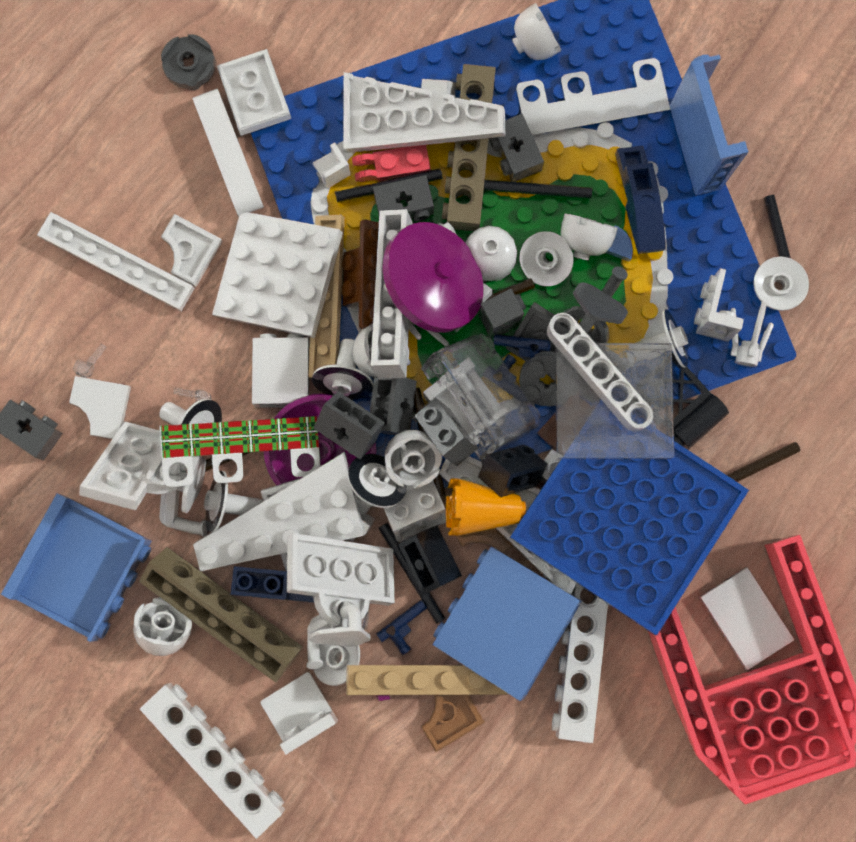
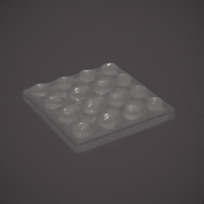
(590, 428)

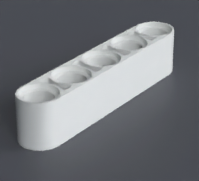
(227, 152)
(594, 358)

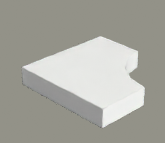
(191, 248)
(103, 403)

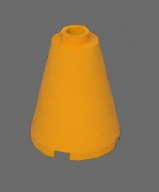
(479, 508)

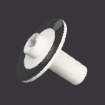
(673, 335)
(343, 375)
(200, 412)
(372, 483)
(220, 501)

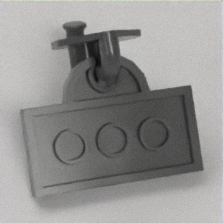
(594, 310)

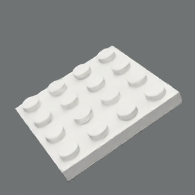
(277, 273)

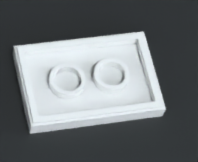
(254, 92)
(746, 618)

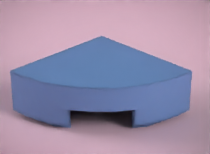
(621, 246)

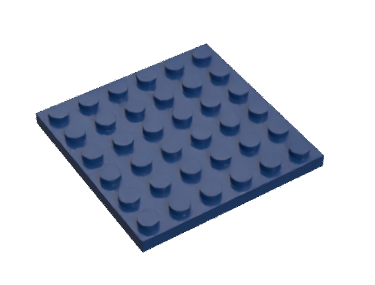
(631, 527)

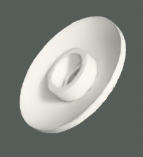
(538, 267)
(789, 274)
(333, 670)

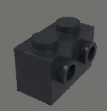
(512, 470)
(429, 559)

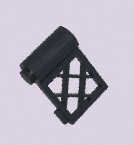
(700, 414)

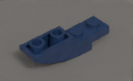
(643, 199)
(263, 584)

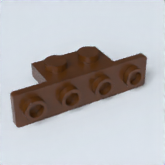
(360, 273)

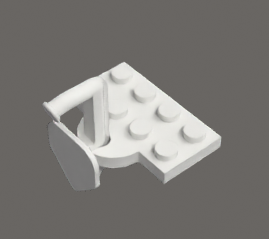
(134, 467)
(343, 583)

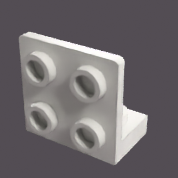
(714, 324)
(416, 511)
(298, 712)

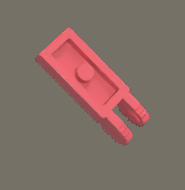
(392, 163)

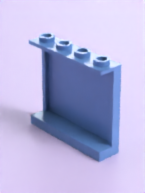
(700, 129)
(77, 567)
(506, 622)

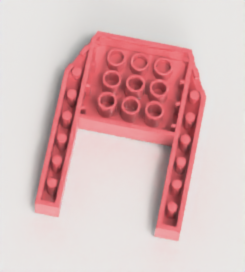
(778, 720)

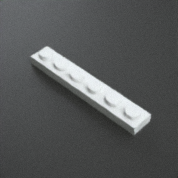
(116, 261)

